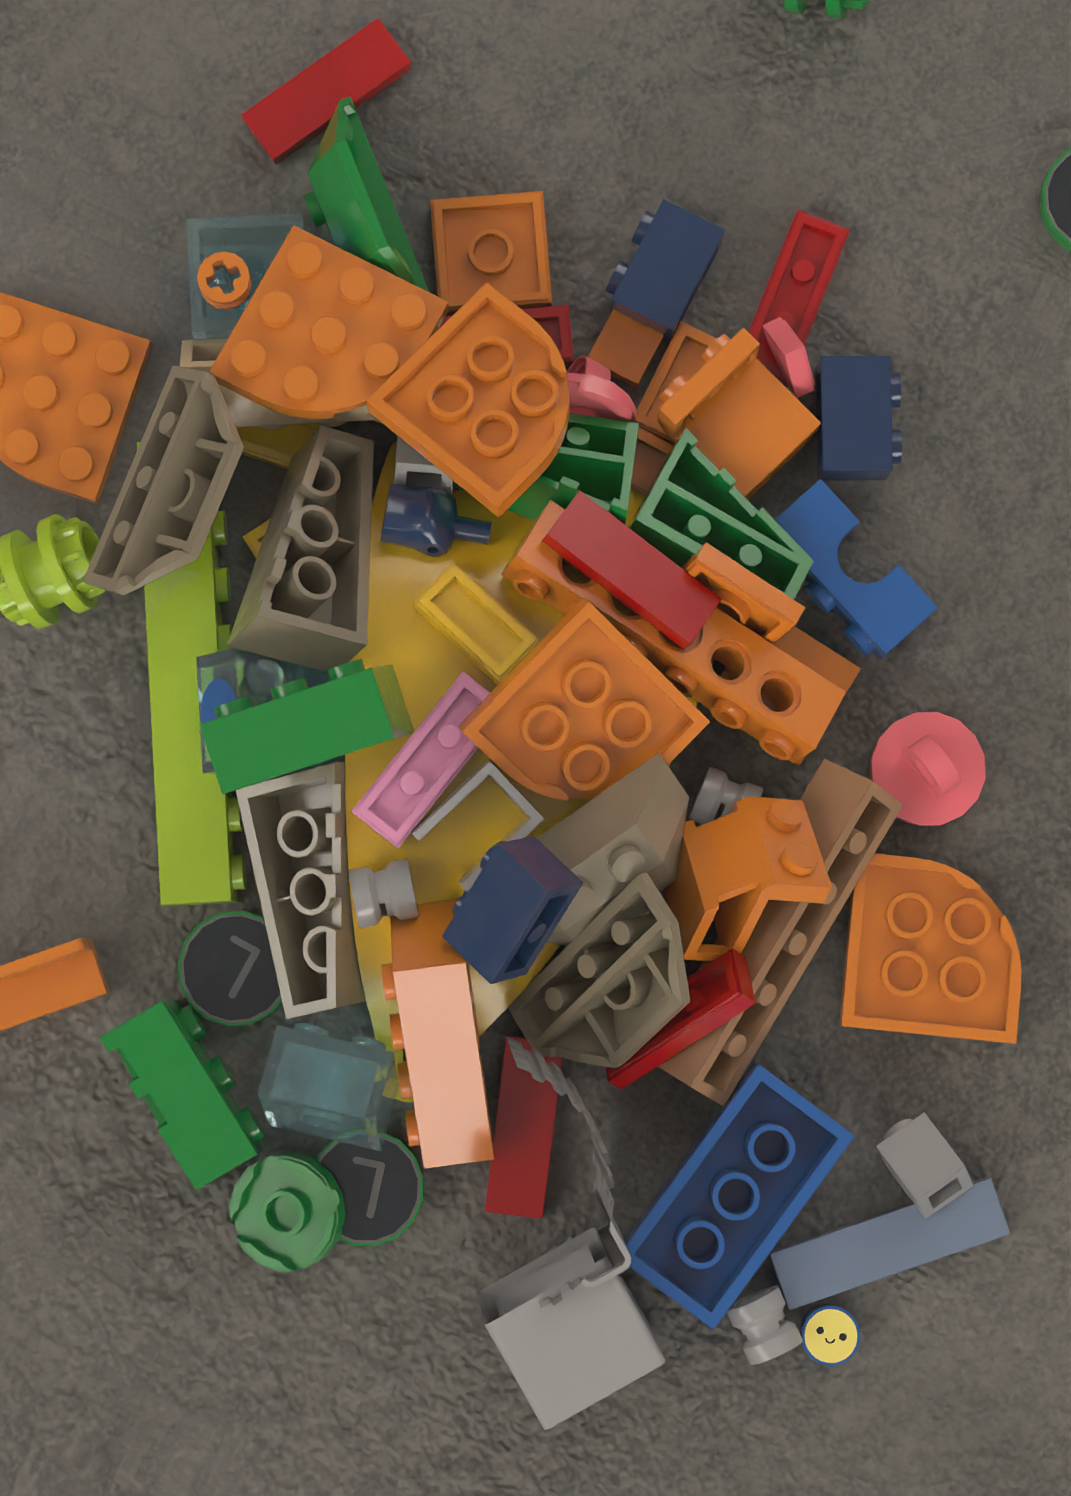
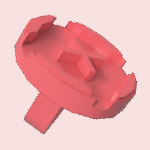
(929, 767)

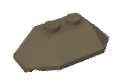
(170, 486)
(615, 838)
(609, 984)

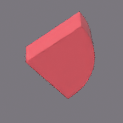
(790, 356)

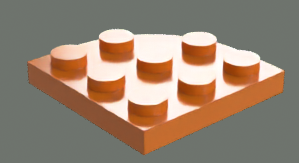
(324, 331)
(64, 395)
(482, 400)
(581, 711)
(929, 954)

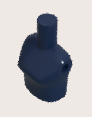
(428, 521)

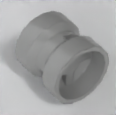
(719, 795)
(383, 893)
(763, 1322)

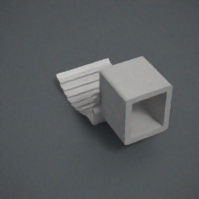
(569, 1315)

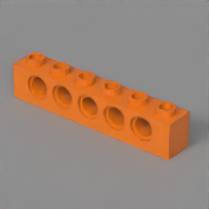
(753, 664)

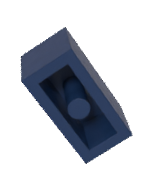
(666, 268)
(856, 418)
(511, 908)

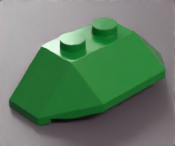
(355, 200)

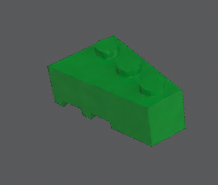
(592, 459)
(700, 504)
(305, 724)
(186, 1090)

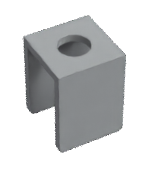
(520, 831)

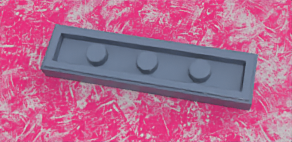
(886, 1245)

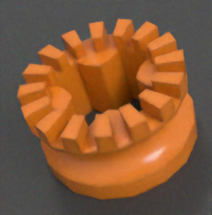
(215, 296)

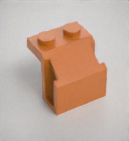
(738, 413)
(737, 866)

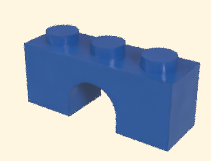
(875, 612)

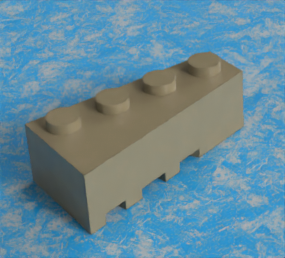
(314, 561)
(303, 886)

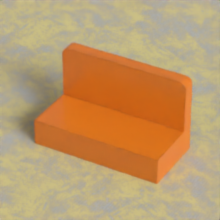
(50, 982)

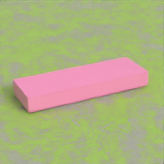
(422, 765)

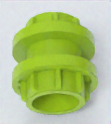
(47, 571)

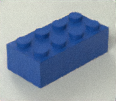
(734, 1194)

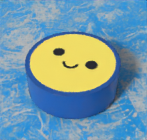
(830, 1334)

